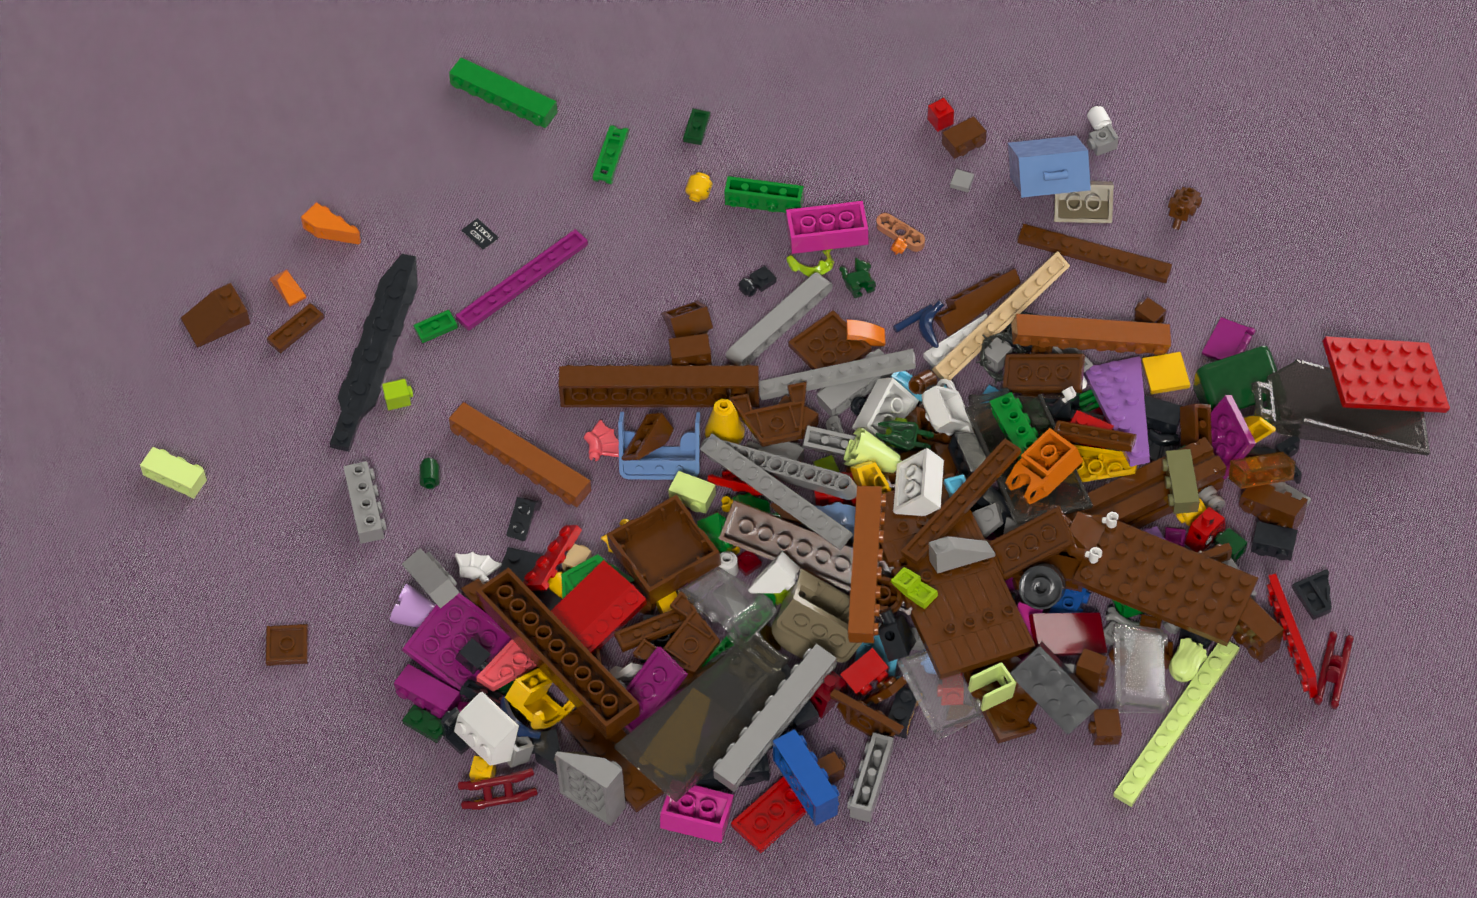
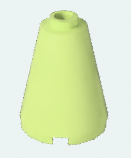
(868, 447)

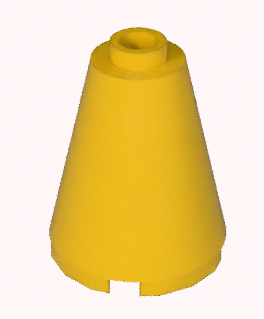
(725, 422)

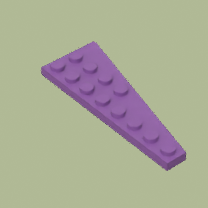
(1121, 399)

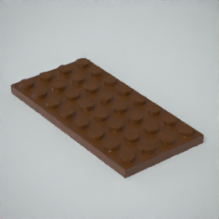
(1168, 582)

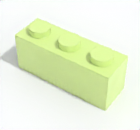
(173, 472)

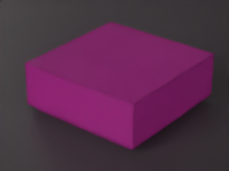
(1175, 536)

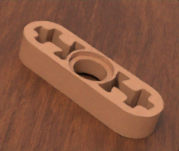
(896, 224)

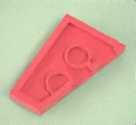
(505, 667)

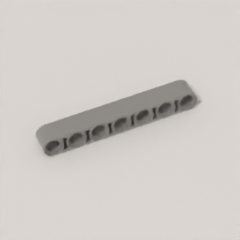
(779, 320)

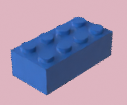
(806, 777)

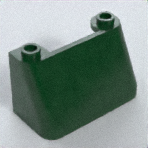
(1234, 377)

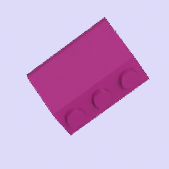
(698, 813)

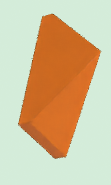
(288, 288)

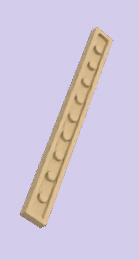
(1001, 316)

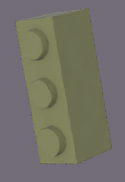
(1181, 481)

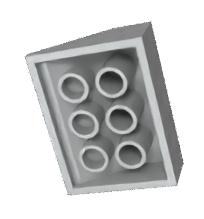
(592, 784)

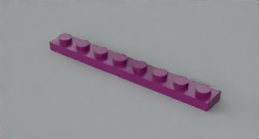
(521, 280)

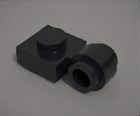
(759, 279)

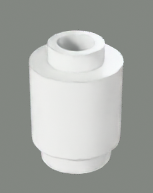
(1098, 117)
(729, 563)

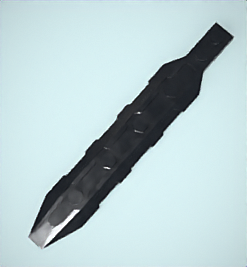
(375, 348)

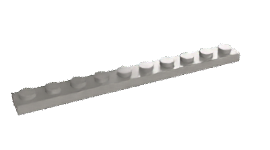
(776, 492)

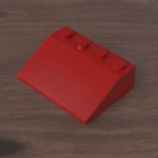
(599, 606)

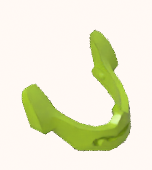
(822, 267)

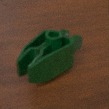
(904, 435)

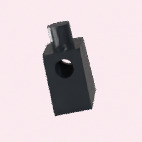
(895, 635)

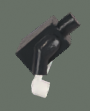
(1064, 404)

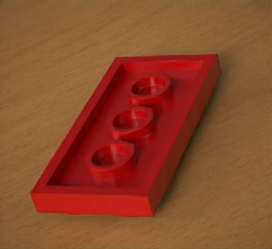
(769, 816)

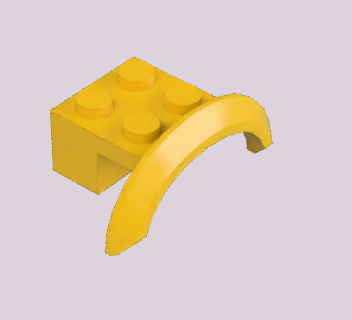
(530, 698)

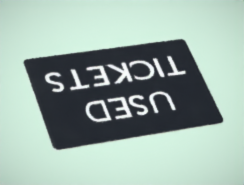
(480, 234)

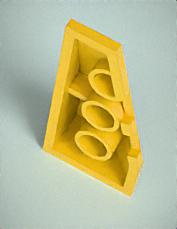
(1102, 464)

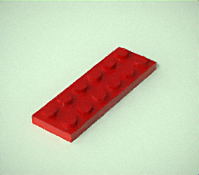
(1291, 633)

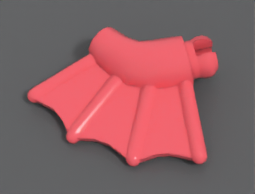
(602, 442)

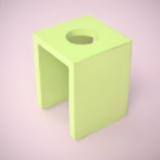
(990, 675)

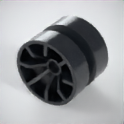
(1042, 586)

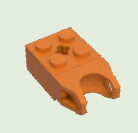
(1044, 466)

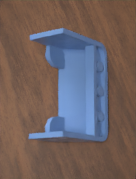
(664, 461)

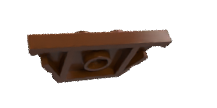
(864, 718)

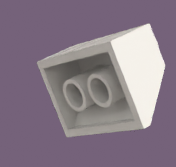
(884, 404)
(919, 484)
(487, 730)

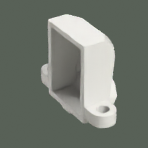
(946, 409)

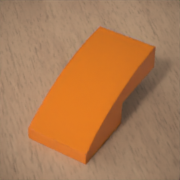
(865, 331)

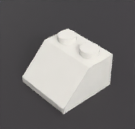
(777, 576)

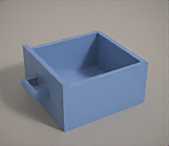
(1049, 166)

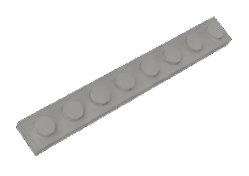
(839, 373)

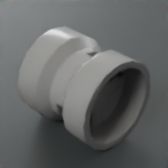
(1211, 499)

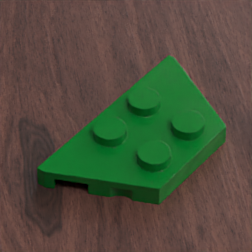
(575, 575)

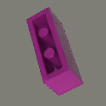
(426, 691)

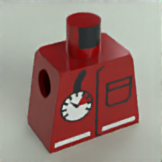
(1207, 526)

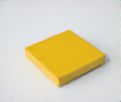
(1165, 373)

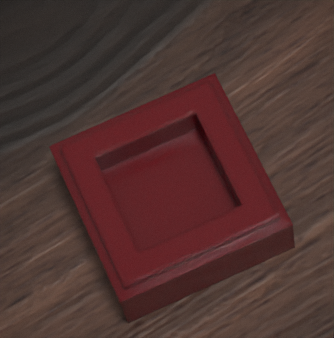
(748, 562)

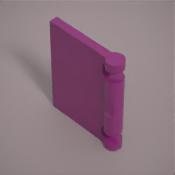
(1227, 340)

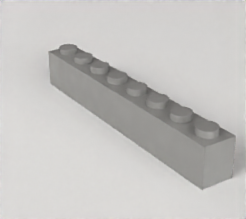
(774, 718)

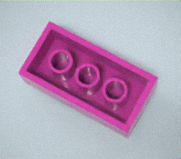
(827, 227)

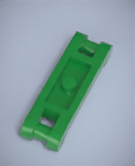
(610, 154)

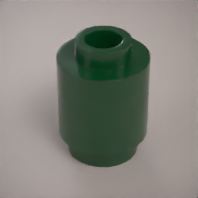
(429, 473)

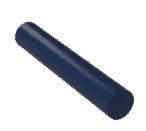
(911, 319)

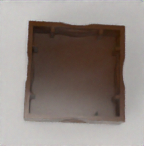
(663, 549)

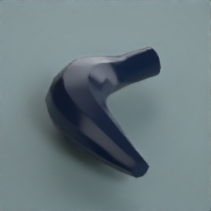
(926, 324)
(523, 731)

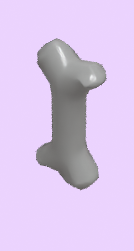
(1115, 616)

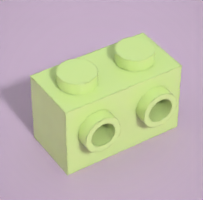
(693, 492)

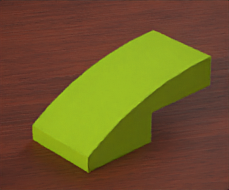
(912, 587)

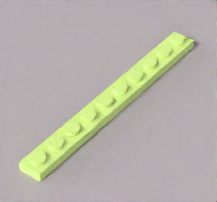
(1175, 723)

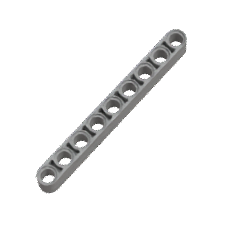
(799, 472)

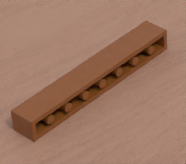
(1091, 334)
(520, 455)
(865, 564)

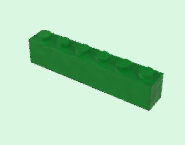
(503, 92)

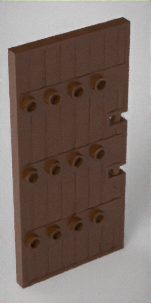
(974, 612)

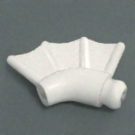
(476, 566)

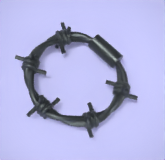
(986, 342)

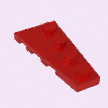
(546, 564)

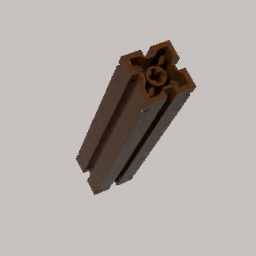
(1143, 495)

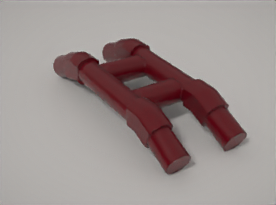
(486, 784)

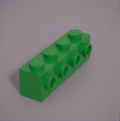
(763, 194)
(1013, 421)

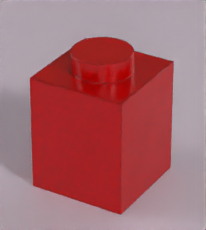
(940, 114)

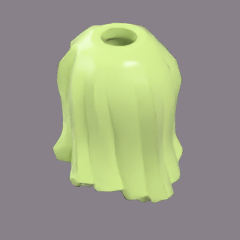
(1187, 660)

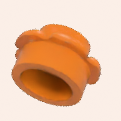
(899, 246)

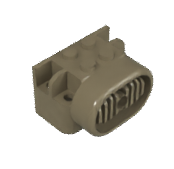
(813, 616)

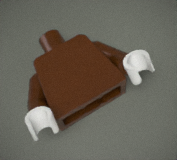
(1087, 532)

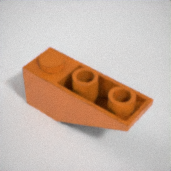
(326, 225)

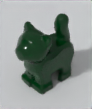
(859, 279)

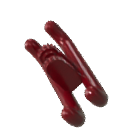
(1333, 669)

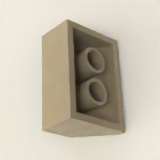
(1086, 206)

